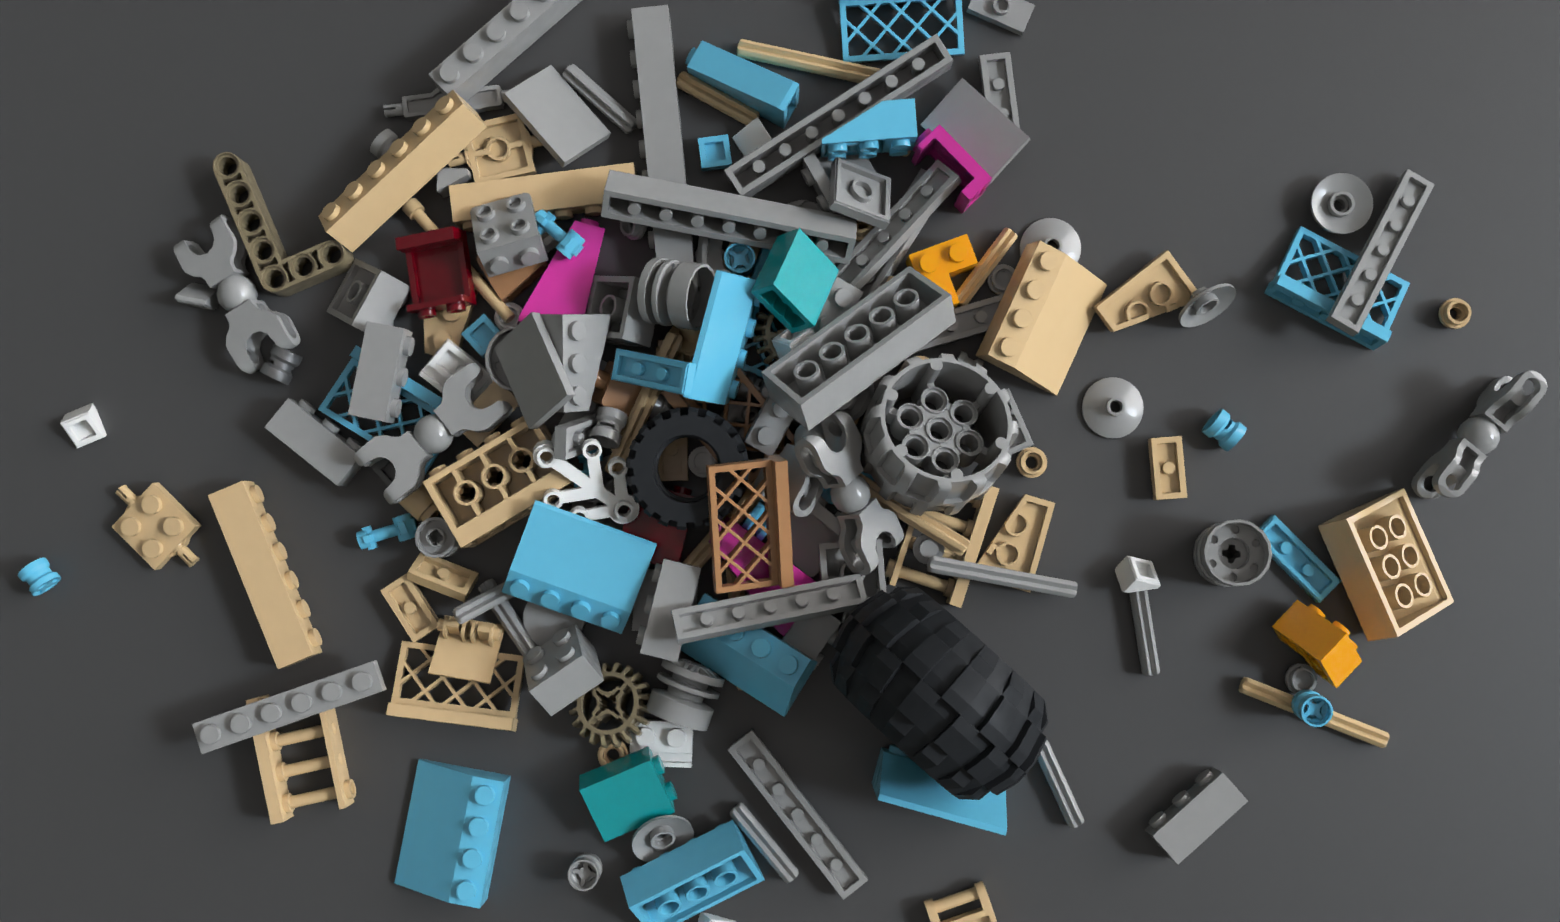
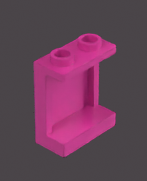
(942, 146)

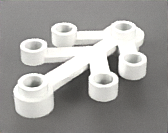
(590, 486)

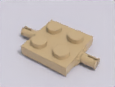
(500, 150)
(156, 526)

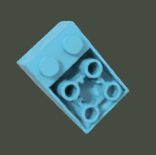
(881, 129)

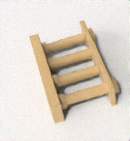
(973, 530)
(276, 772)

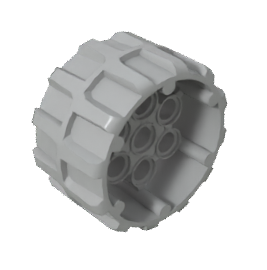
(953, 390)

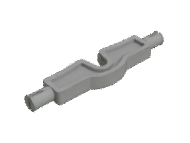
(419, 105)

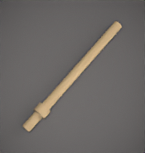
(415, 211)

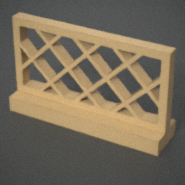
(453, 713)

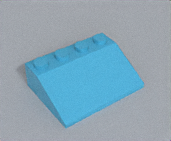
(579, 567)
(905, 784)
(452, 832)

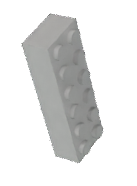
(859, 347)

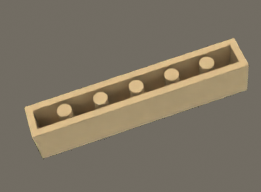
(401, 171)
(557, 192)
(266, 573)

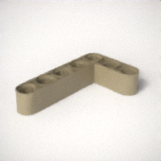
(267, 235)

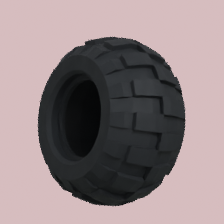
(939, 693)

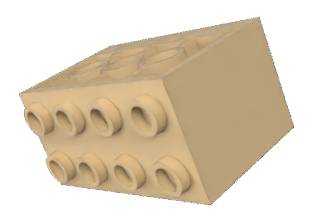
(494, 504)

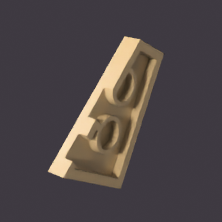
(1148, 293)
(446, 327)
(1021, 537)

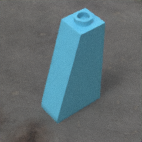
(749, 83)

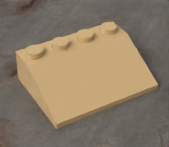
(1042, 317)
(1386, 565)

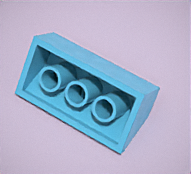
(723, 338)
(756, 664)
(692, 876)

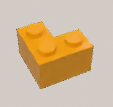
(945, 261)
(1319, 641)

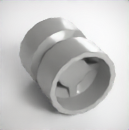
(436, 539)

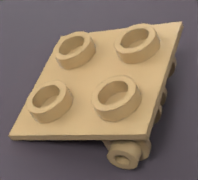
(466, 649)

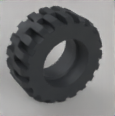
(645, 456)

